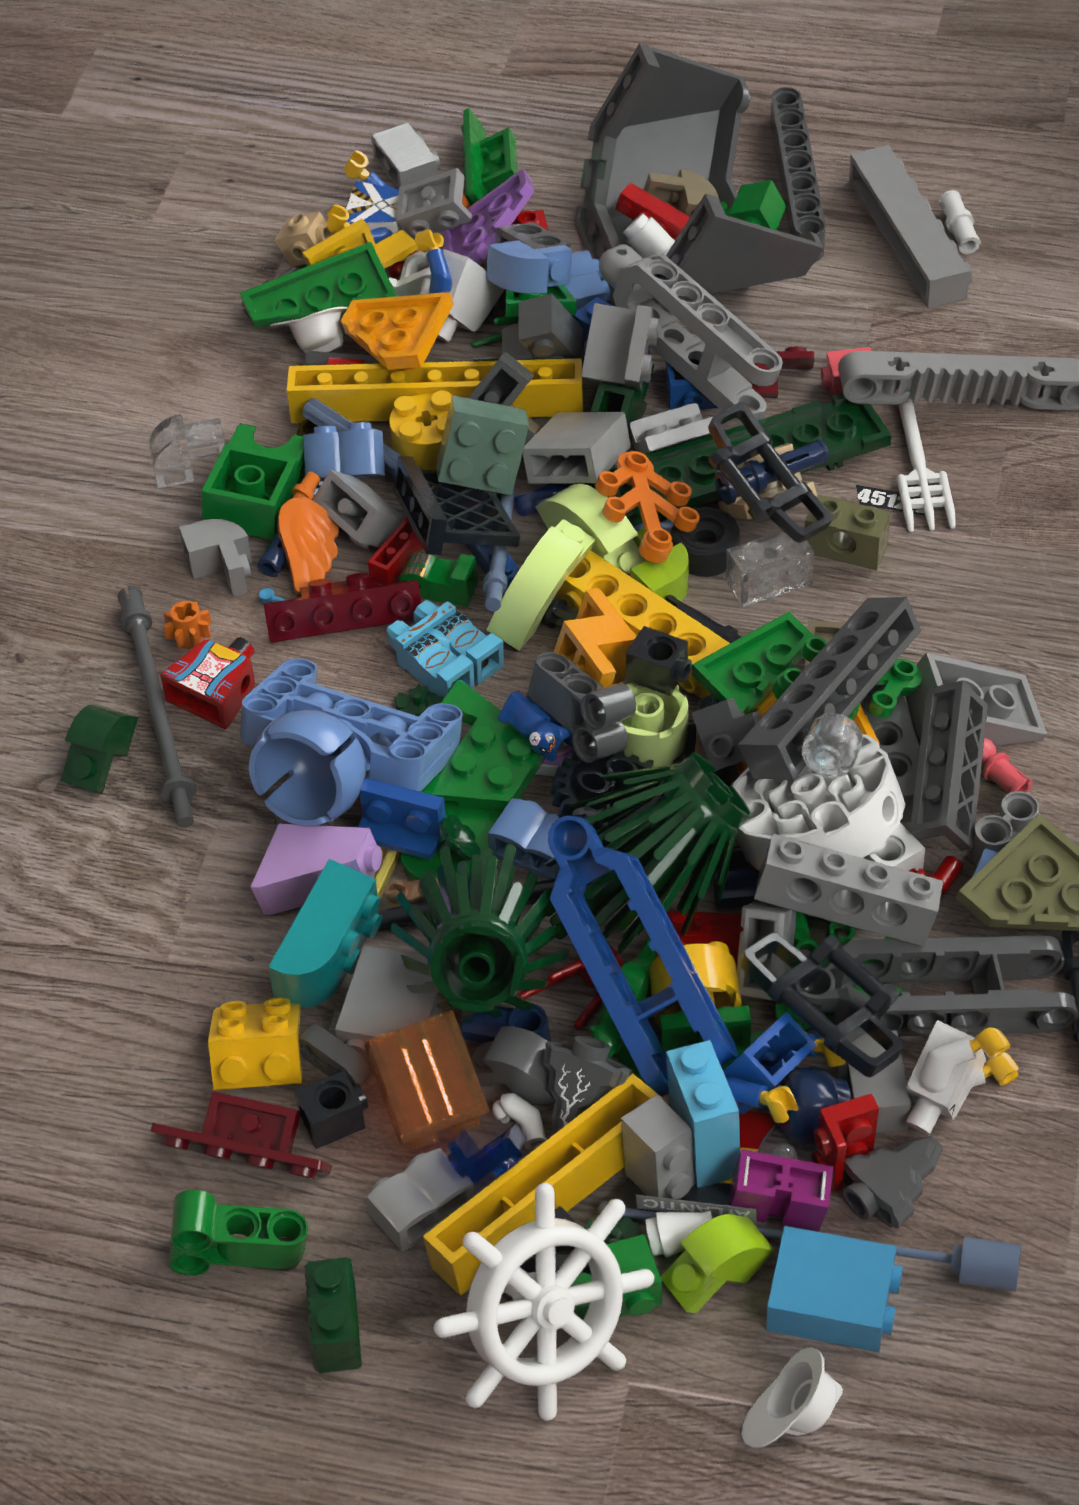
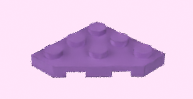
(492, 211)

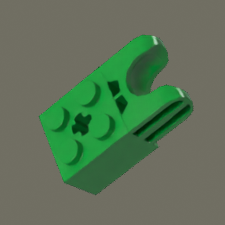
(253, 482)

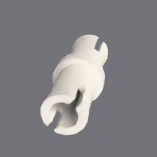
(959, 222)

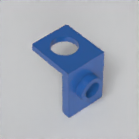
(683, 392)

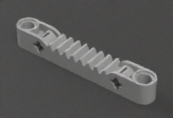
(871, 379)

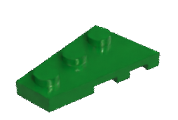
(753, 662)

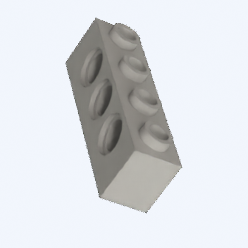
(848, 890)

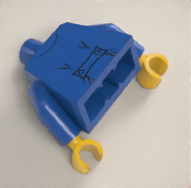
(768, 1062)

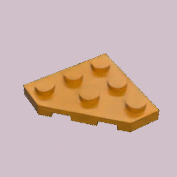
(398, 328)

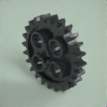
(582, 780)

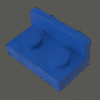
(402, 818)

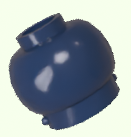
(812, 1091)

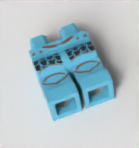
(444, 648)

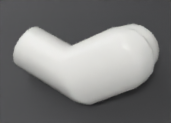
(529, 1118)

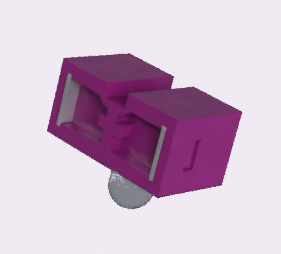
(782, 1187)

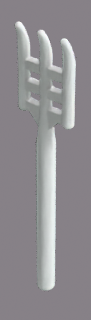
(921, 476)

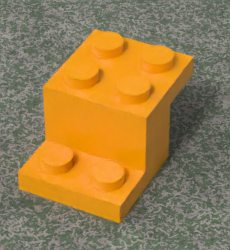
(597, 639)

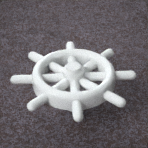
(544, 1302)

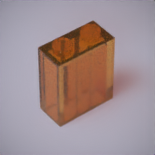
(427, 1080)

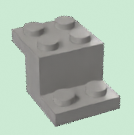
(620, 346)

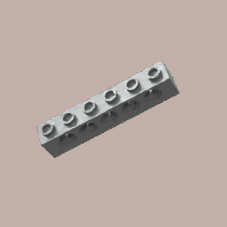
(830, 684)

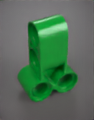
(204, 1231)

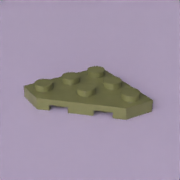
(1028, 882)

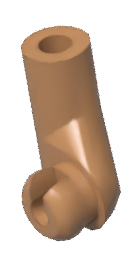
(410, 889)

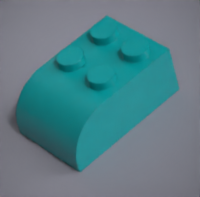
(326, 936)

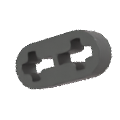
(332, 1055)

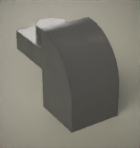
(517, 1062)

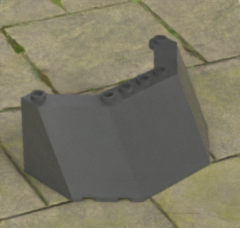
(673, 118)

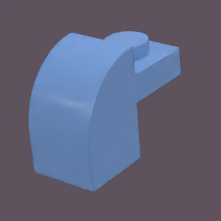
(526, 269)

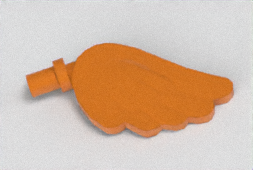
(307, 534)

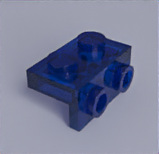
(496, 1156)

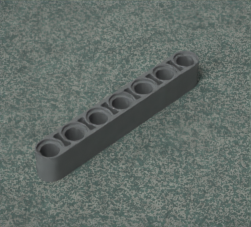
(796, 164)

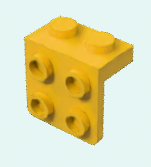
(255, 1044)

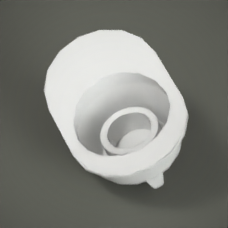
(317, 331)
(794, 1403)

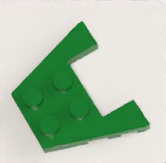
(490, 761)

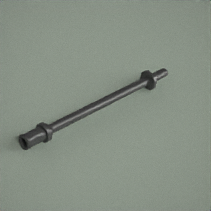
(177, 789)

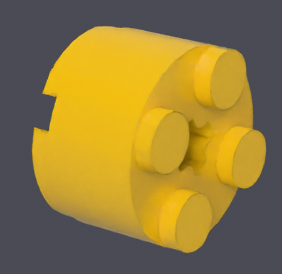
(419, 425)
(715, 969)

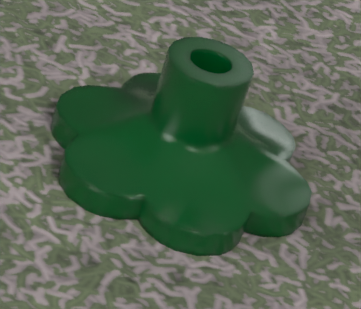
(458, 838)

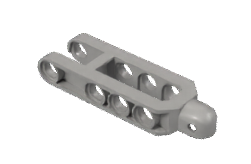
(728, 345)

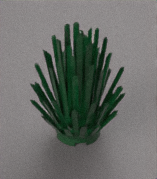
(667, 823)
(474, 937)

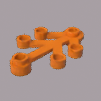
(639, 472)

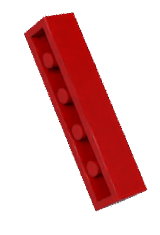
(635, 201)
(394, 554)

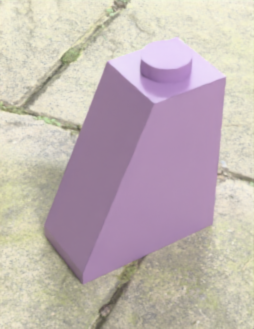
(299, 856)

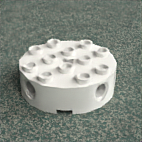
(836, 813)

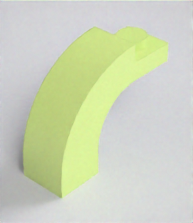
(583, 507)
(539, 582)

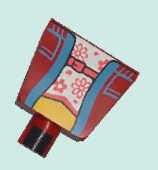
(211, 680)

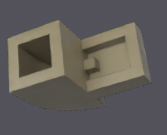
(680, 191)

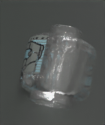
(832, 745)

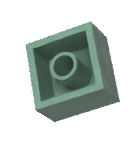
(482, 445)

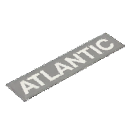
(674, 1205)

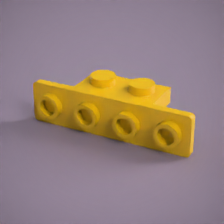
(390, 250)

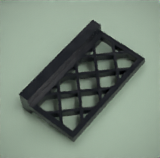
(450, 511)

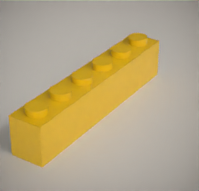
(571, 1160)

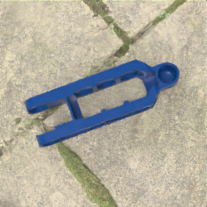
(582, 861)

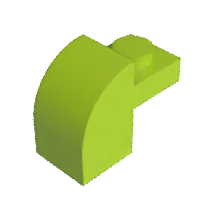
(666, 577)
(716, 1253)

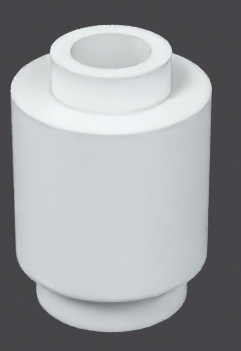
(648, 237)

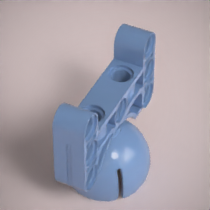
(333, 740)

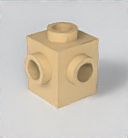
(301, 234)

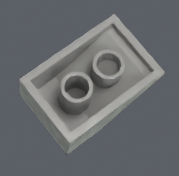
(1011, 705)

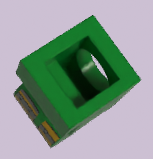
(443, 578)

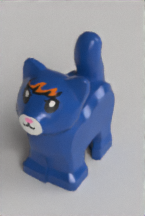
(535, 724)

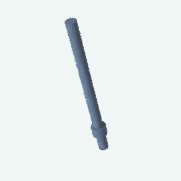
(495, 580)

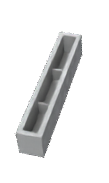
(910, 226)

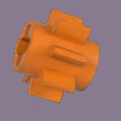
(187, 624)

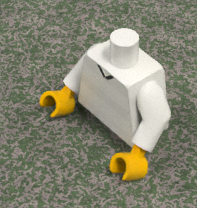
(951, 1067)

